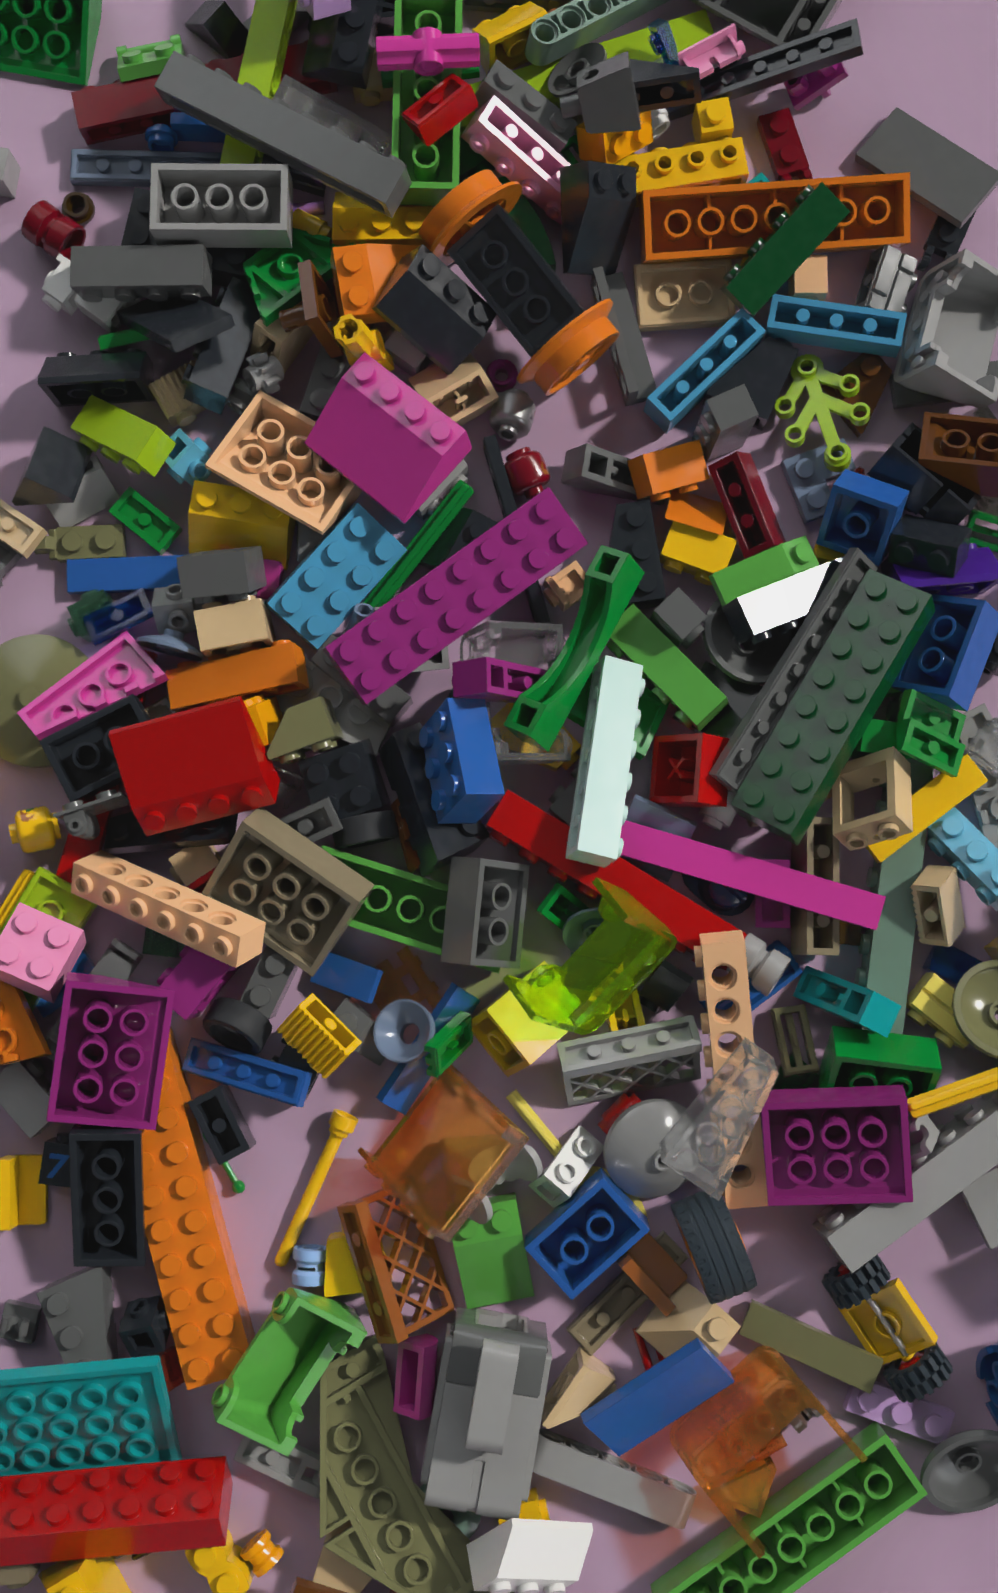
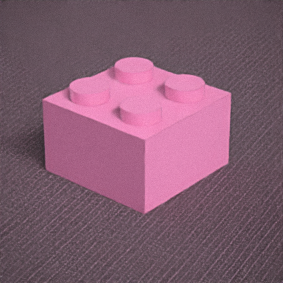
(38, 952)

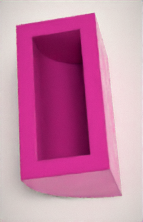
(416, 1376)

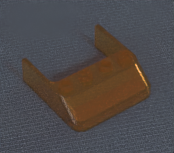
(740, 1421)

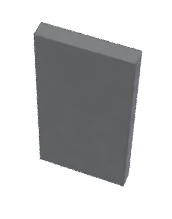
(940, 171)

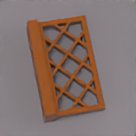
(375, 1268)

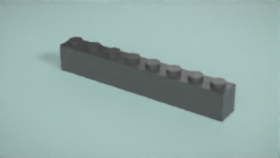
(283, 133)

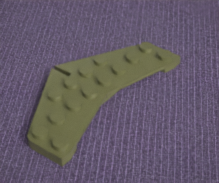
(371, 1484)

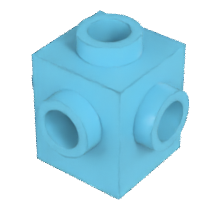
(188, 458)

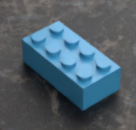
(335, 576)

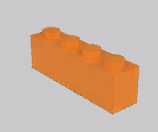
(247, 674)

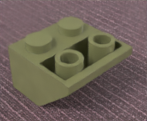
(305, 728)

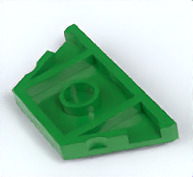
(275, 273)

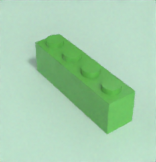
(667, 669)

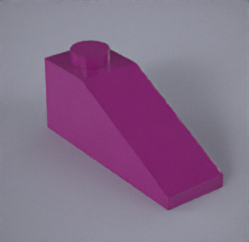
(492, 679)

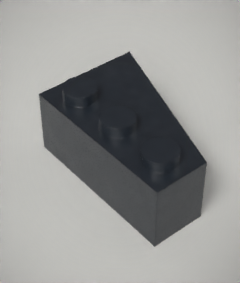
(635, 534)

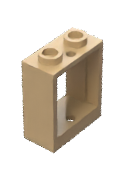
(863, 773)

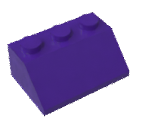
(974, 577)

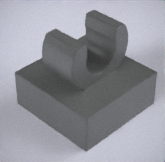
(20, 1321)

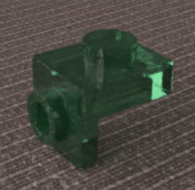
(88, 603)

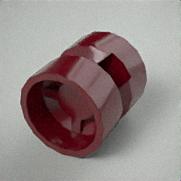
(52, 230)

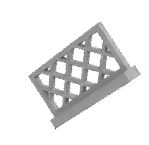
(631, 1047)

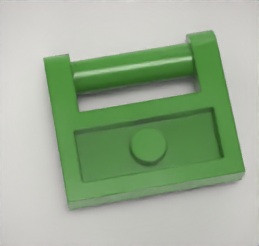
(146, 59)

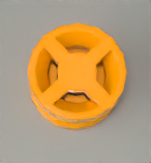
(261, 1552)

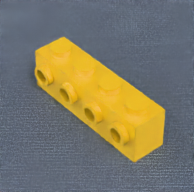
(690, 165)

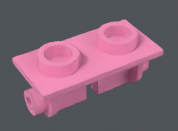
(717, 48)

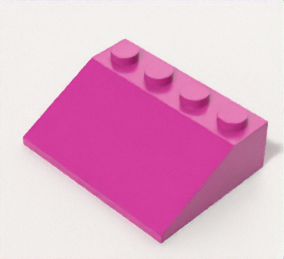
(387, 438)

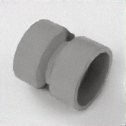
(763, 966)

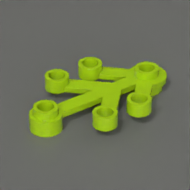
(821, 406)

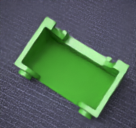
(284, 1366)

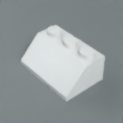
(529, 1556)

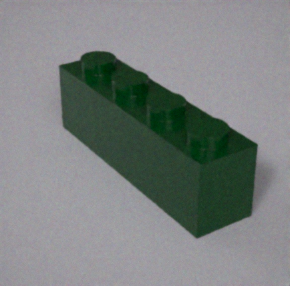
(785, 249)

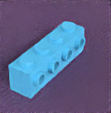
(968, 851)

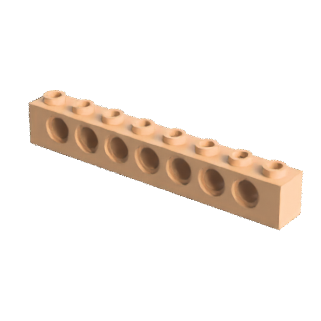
(728, 949)

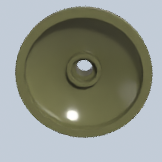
(976, 1005)

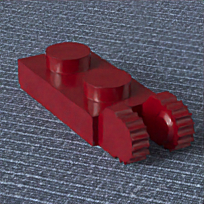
(783, 145)

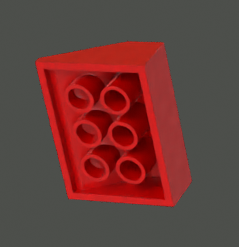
(194, 766)

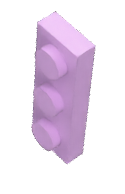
(917, 1418)

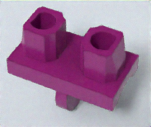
(812, 85)

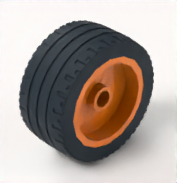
(714, 1246)

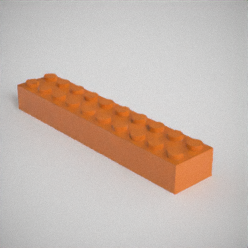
(191, 1239)

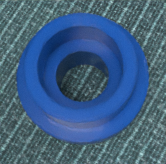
(161, 138)

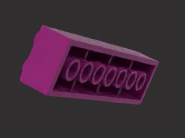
(455, 596)

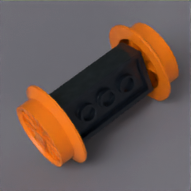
(517, 282)

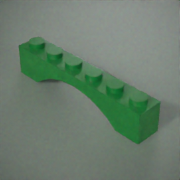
(606, 593)

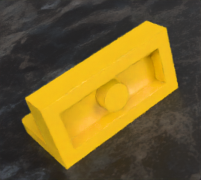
(21, 1196)

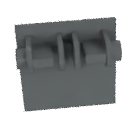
(82, 819)

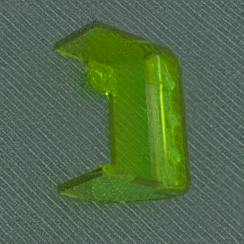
(601, 970)

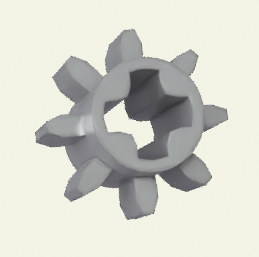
(263, 373)

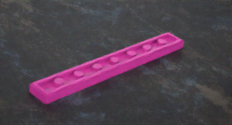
(752, 875)

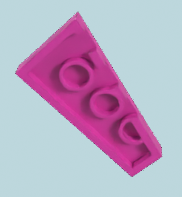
(98, 682)

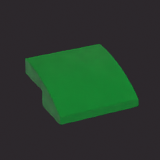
(930, 732)

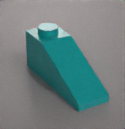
(847, 1000)

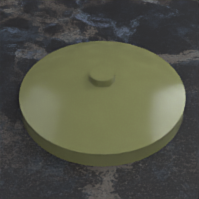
(27, 670)

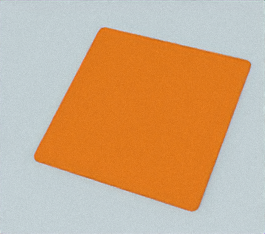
(696, 512)

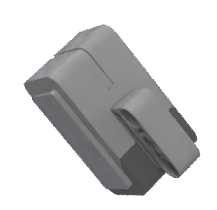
(486, 1413)

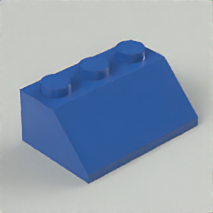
(951, 651)

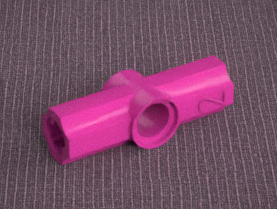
(428, 51)

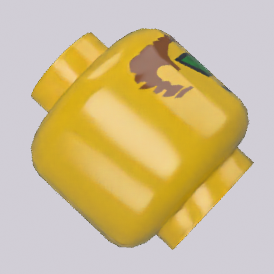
(35, 829)

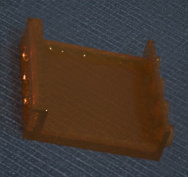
(445, 1154)

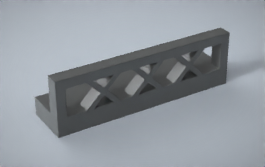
(628, 350)

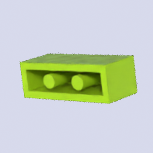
(122, 437)

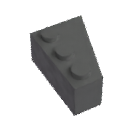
(82, 1315)

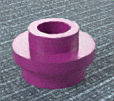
(504, 366)

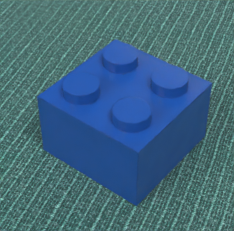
(861, 515)

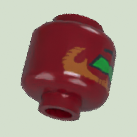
(526, 472)

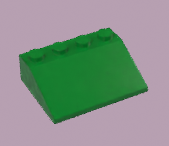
(49, 38)

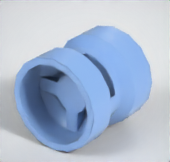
(309, 1265)

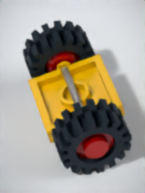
(890, 1327)

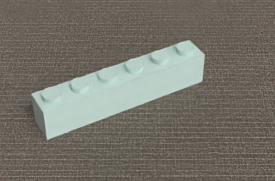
(605, 762)

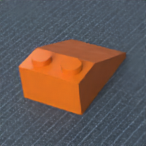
(362, 274)

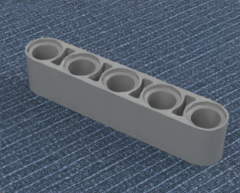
(613, 1479)

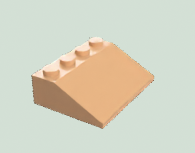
(270, 461)

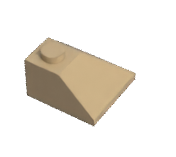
(690, 1320)
(577, 1388)

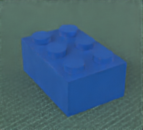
(461, 761)
(586, 1233)

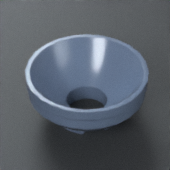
(391, 1026)

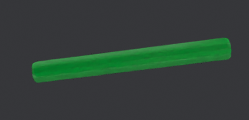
(420, 544)

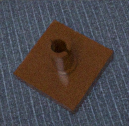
(317, 311)

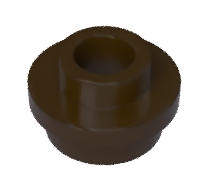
(75, 200)

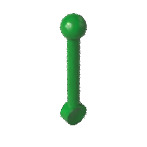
(237, 1185)

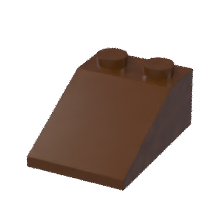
(961, 450)

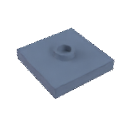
(658, 817)

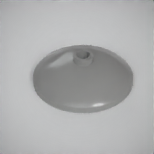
(634, 1149)

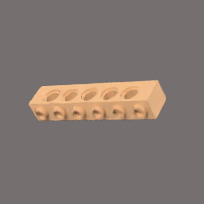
(168, 908)

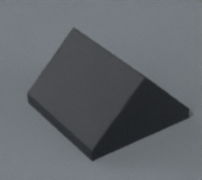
(52, 470)

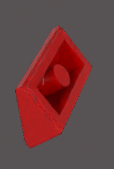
(440, 109)

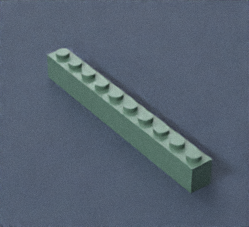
(890, 947)

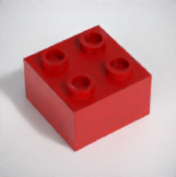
(682, 771)

